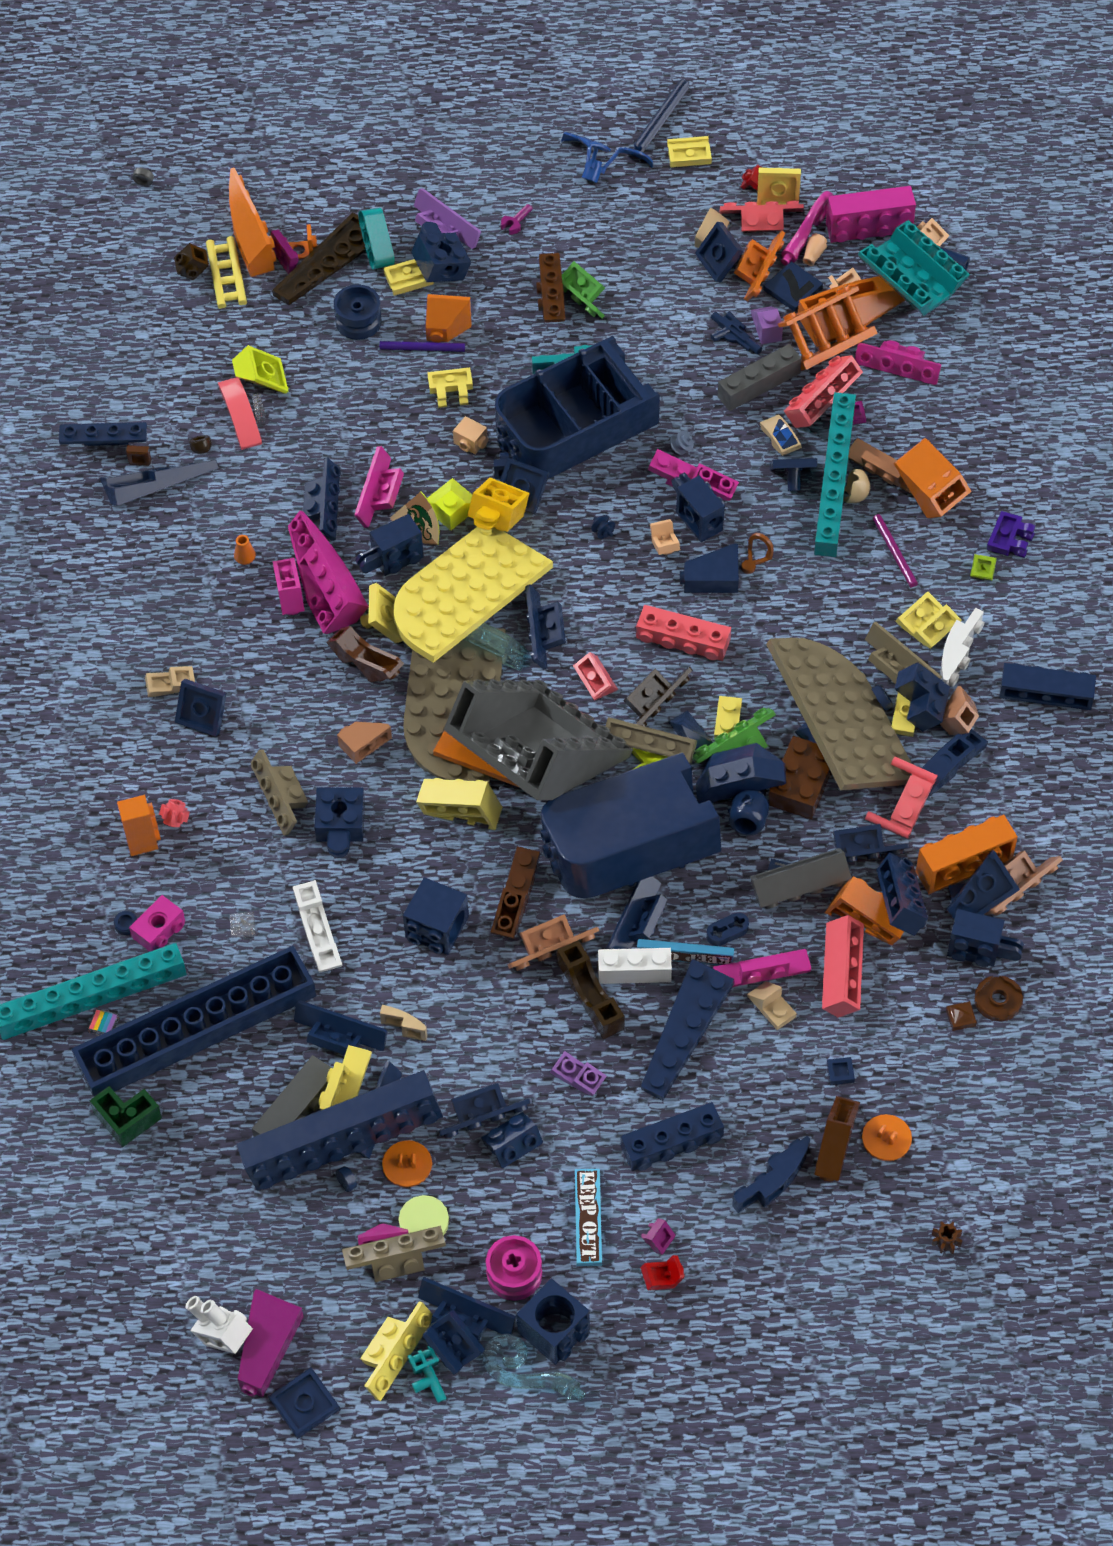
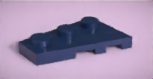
(985, 888)

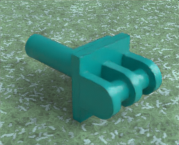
(427, 1368)

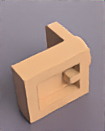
(933, 231)

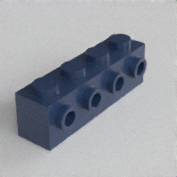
(1047, 686)
(902, 894)
(672, 1136)

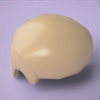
(857, 486)

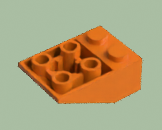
(931, 479)

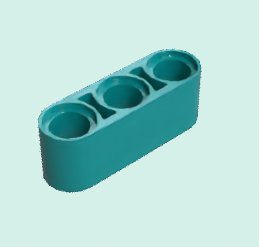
(376, 238)

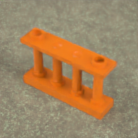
(844, 340)

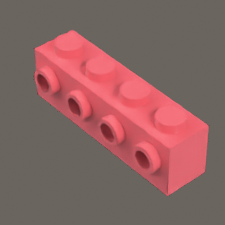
(819, 394)
(683, 633)
(843, 966)

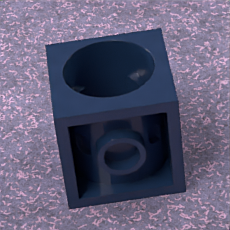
(435, 916)
(547, 1301)

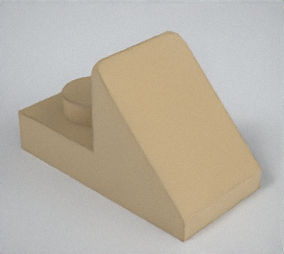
(771, 1004)

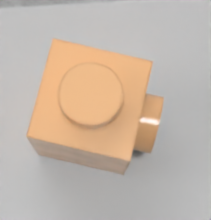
(470, 435)

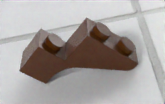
(370, 660)

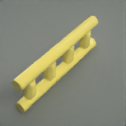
(219, 281)

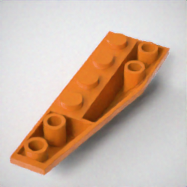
(249, 229)
(871, 301)

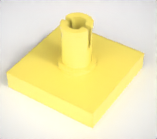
(778, 185)
(381, 613)

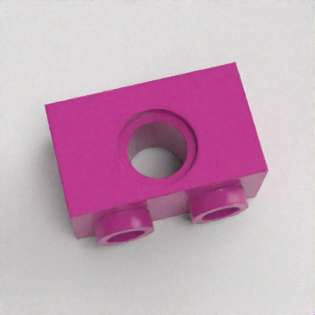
(160, 912)

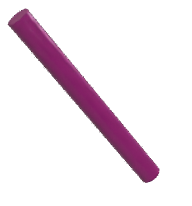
(895, 551)

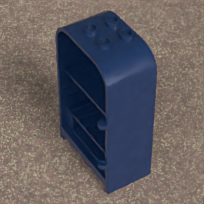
(574, 409)
(628, 828)

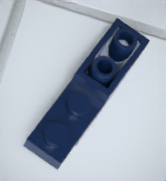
(953, 757)
(781, 1172)

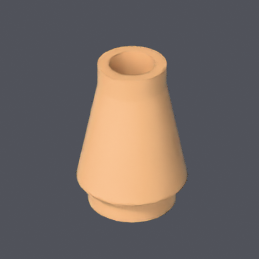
(815, 247)

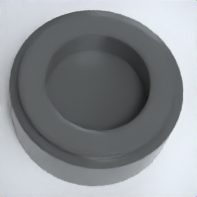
(143, 176)

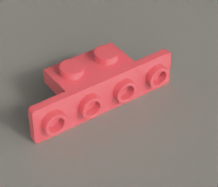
(762, 217)

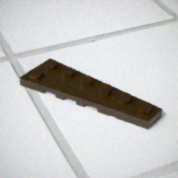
(326, 259)

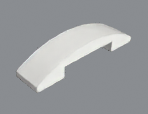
(317, 926)

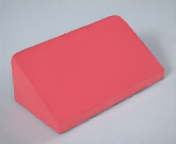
(594, 676)

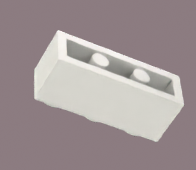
(634, 965)

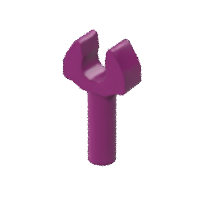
(514, 221)

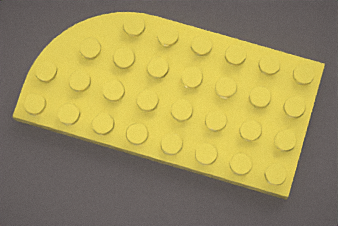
(464, 589)

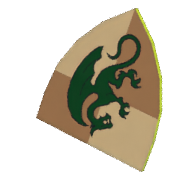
(424, 516)

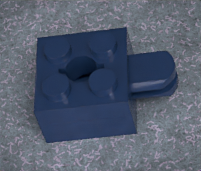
(440, 255)
(698, 506)
(392, 547)
(339, 818)
(980, 940)

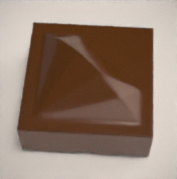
(138, 455)
(961, 1016)

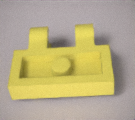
(450, 381)

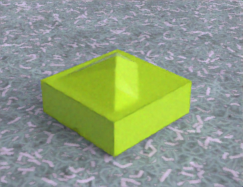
(983, 567)

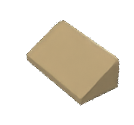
(707, 224)

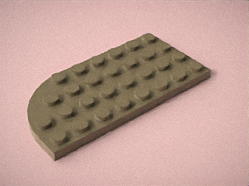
(431, 698)
(841, 714)

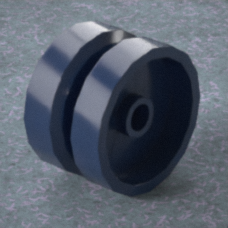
(357, 312)

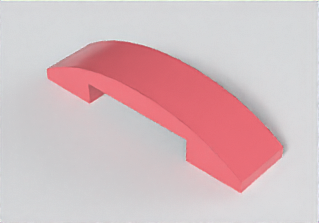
(240, 413)

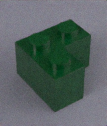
(126, 1119)

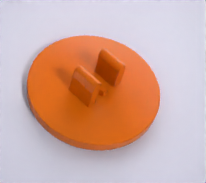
(886, 1137)
(407, 1163)

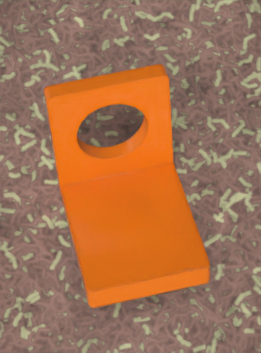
(307, 245)

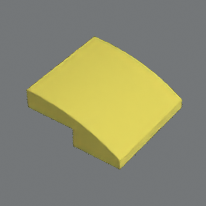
(928, 620)

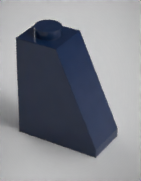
(712, 572)

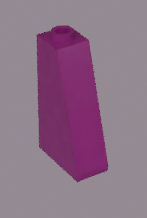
(273, 1329)

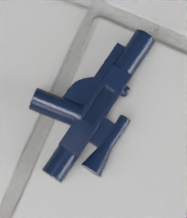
(732, 332)

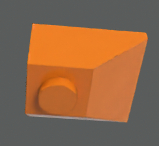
(447, 317)

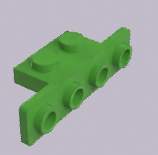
(583, 287)
(743, 734)

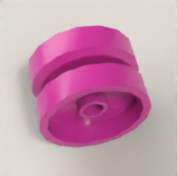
(514, 1267)

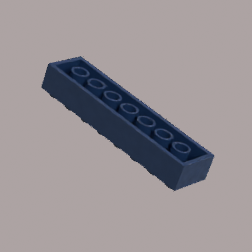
(339, 1130)

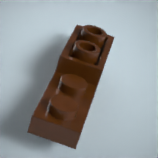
(516, 893)

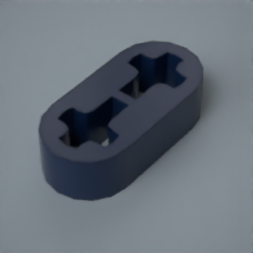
(728, 930)

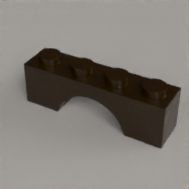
(581, 976)

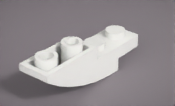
(957, 647)

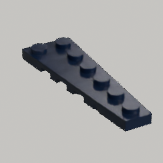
(690, 1016)

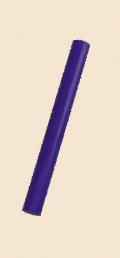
(422, 346)

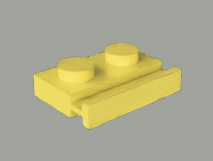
(689, 151)
(405, 277)

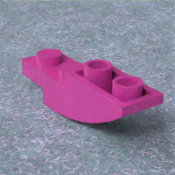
(671, 467)

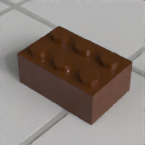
(805, 779)

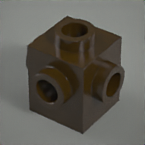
(191, 261)

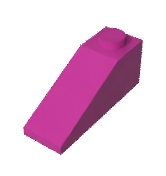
(288, 586)

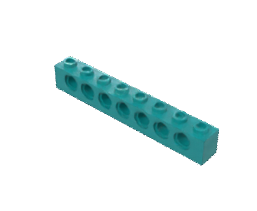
(835, 475)
(91, 990)

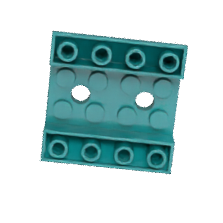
(915, 268)

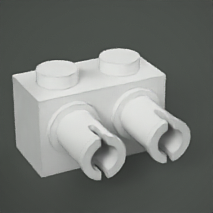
(218, 1326)

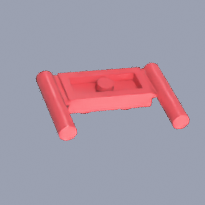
(910, 802)

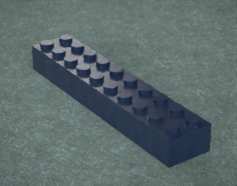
(194, 1022)

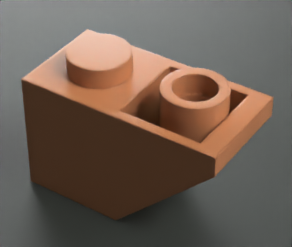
(959, 713)

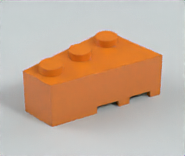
(866, 906)

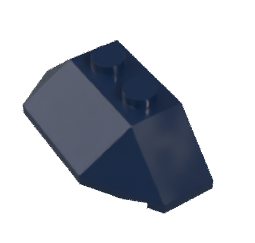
(739, 770)

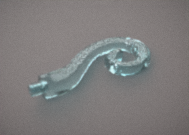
(554, 1380)

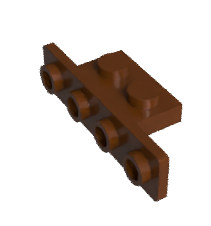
(551, 288)

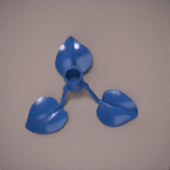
(593, 167)

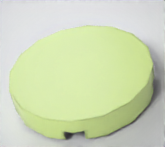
(423, 1213)

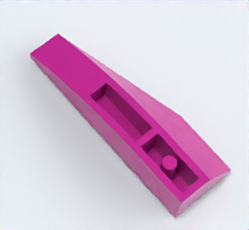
(325, 578)

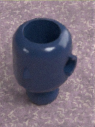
(749, 812)

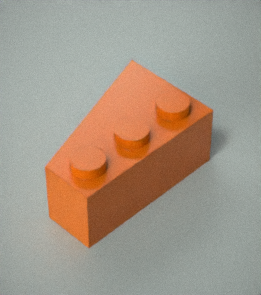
(139, 825)

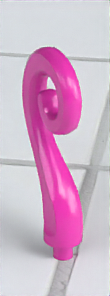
(814, 217)

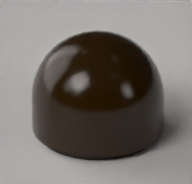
(200, 444)

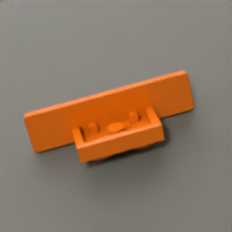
(755, 264)

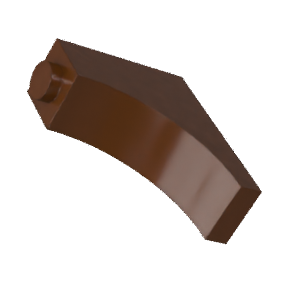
(836, 1139)

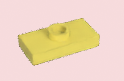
(900, 723)

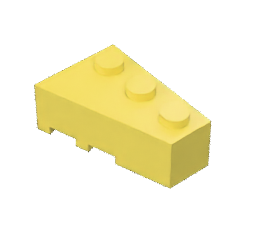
(460, 799)

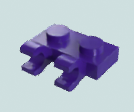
(1004, 534)

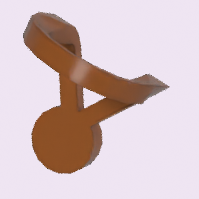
(748, 566)

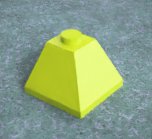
(260, 369)
(451, 503)

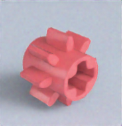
(174, 813)

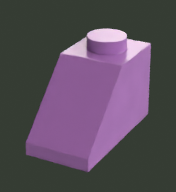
(766, 324)

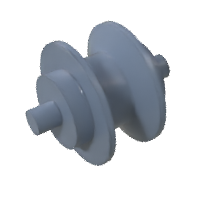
(681, 442)

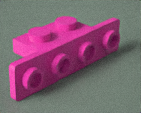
(899, 361)
(379, 488)
(767, 967)

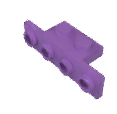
(447, 220)

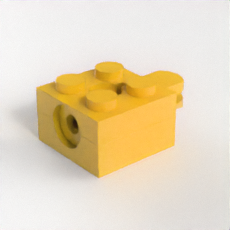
(497, 505)

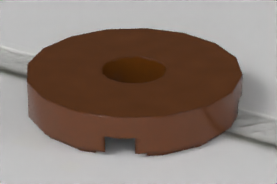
(992, 1009)

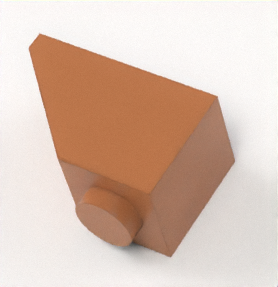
(363, 738)

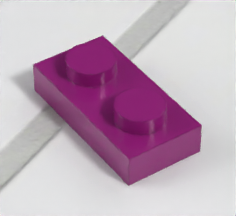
(284, 253)

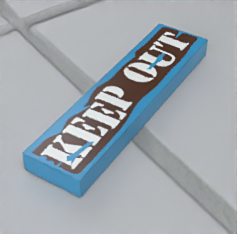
(686, 952)

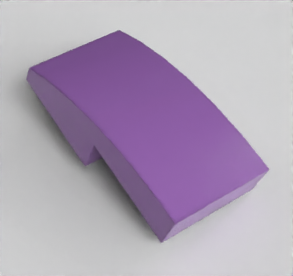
(581, 1076)

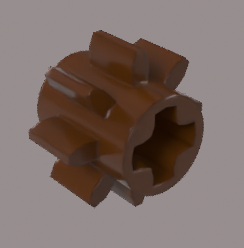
(943, 1242)

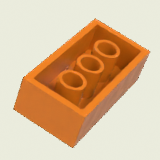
(961, 854)

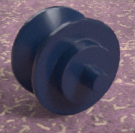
(603, 527)

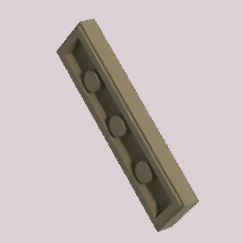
(652, 739)

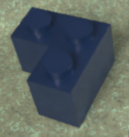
(926, 695)

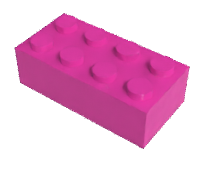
(869, 213)

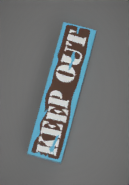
(588, 1217)

